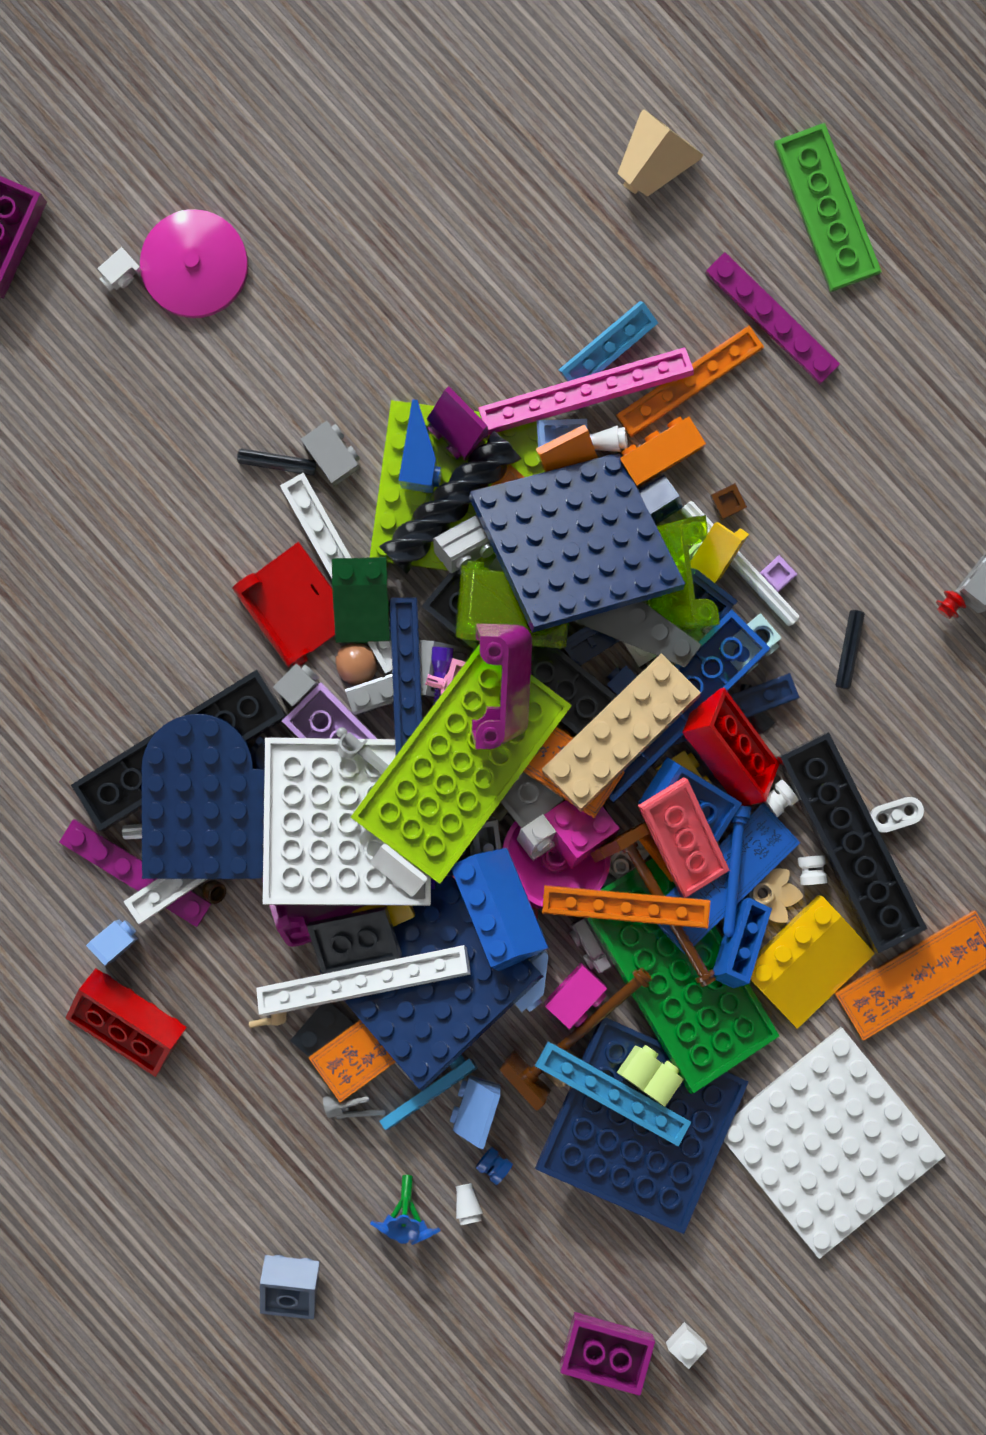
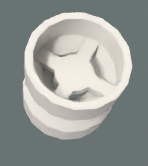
(780, 798)
(812, 877)

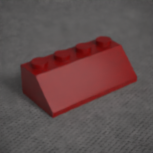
(732, 748)
(125, 1022)

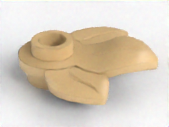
(779, 894)

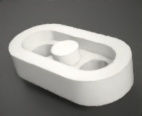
(895, 814)

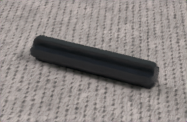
(276, 461)
(850, 649)

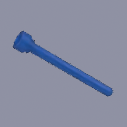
(739, 820)

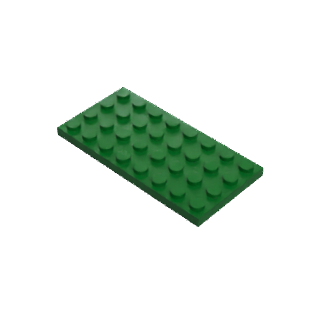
(697, 1026)

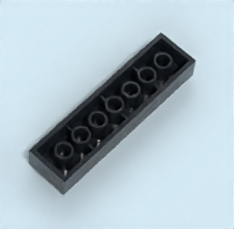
(547, 663)
(116, 786)
(851, 843)

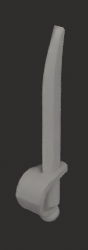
(359, 748)

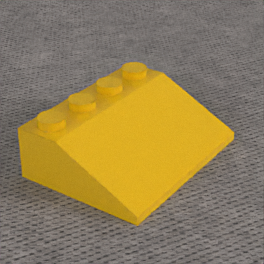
(809, 961)

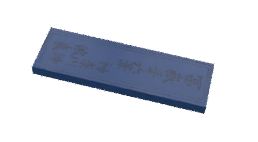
(763, 848)

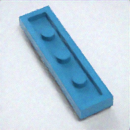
(610, 343)

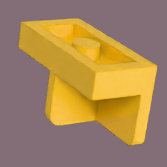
(718, 551)

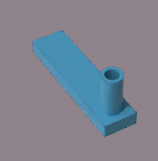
(460, 1070)

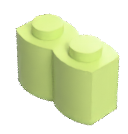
(650, 1075)

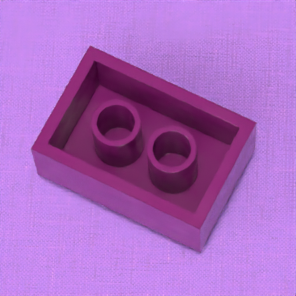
(607, 1353)

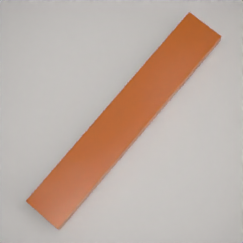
(706, 371)
(626, 906)

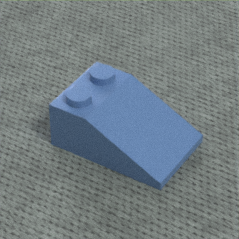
(476, 1110)

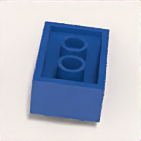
(418, 464)
(716, 805)

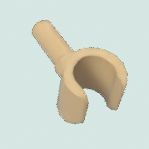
(276, 1019)

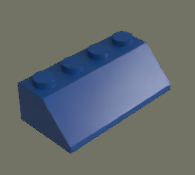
(499, 908)

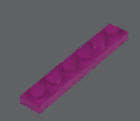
(772, 318)
(127, 868)

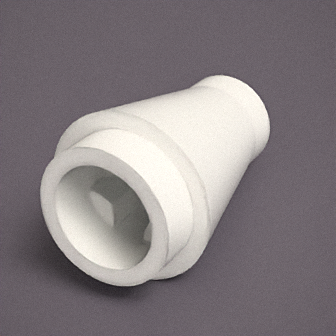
(611, 439)
(467, 1205)

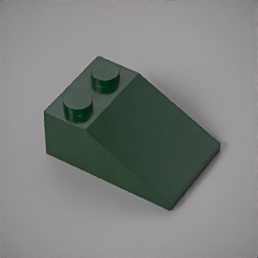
(361, 599)

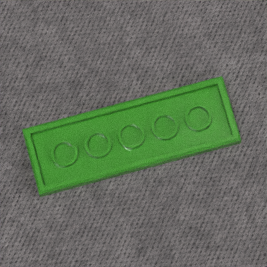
(827, 207)

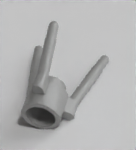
(338, 1109)

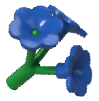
(403, 1228)

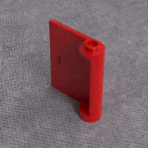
(288, 607)

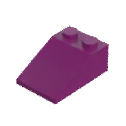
(457, 425)

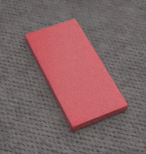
(684, 837)

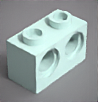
(757, 623)

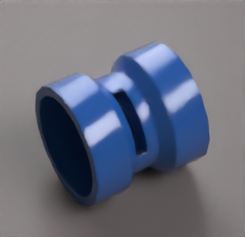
(494, 1165)

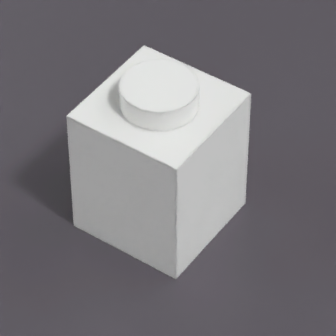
(686, 1345)

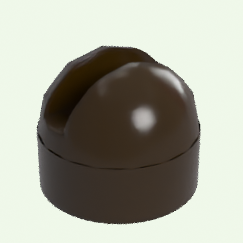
(214, 891)

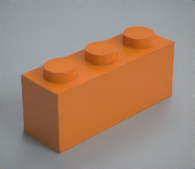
(662, 450)

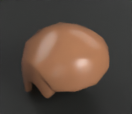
(356, 663)

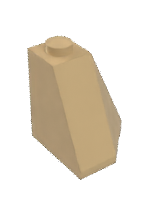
(655, 156)

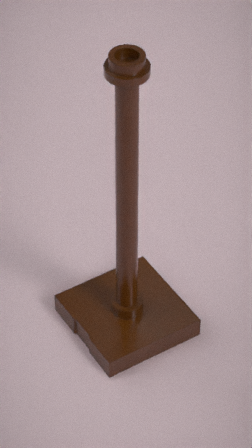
(627, 843)
(527, 1079)

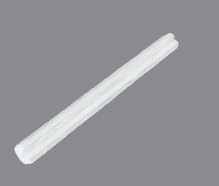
(752, 576)

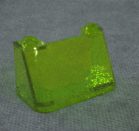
(489, 599)
(681, 606)

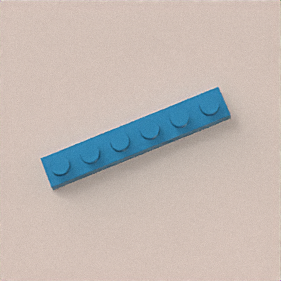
(613, 1093)

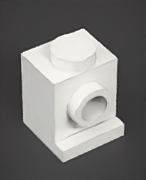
(118, 270)
(537, 837)

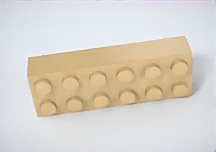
(621, 732)

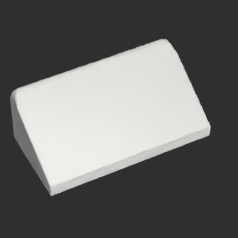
(398, 870)

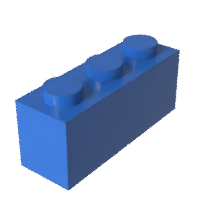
(739, 952)

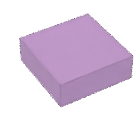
(778, 573)

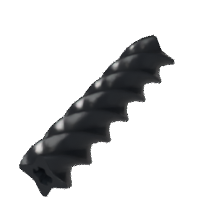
(449, 502)

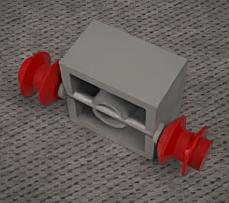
(970, 592)

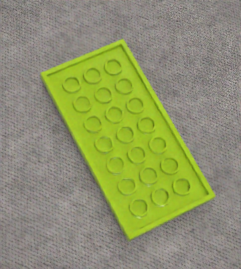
(443, 787)

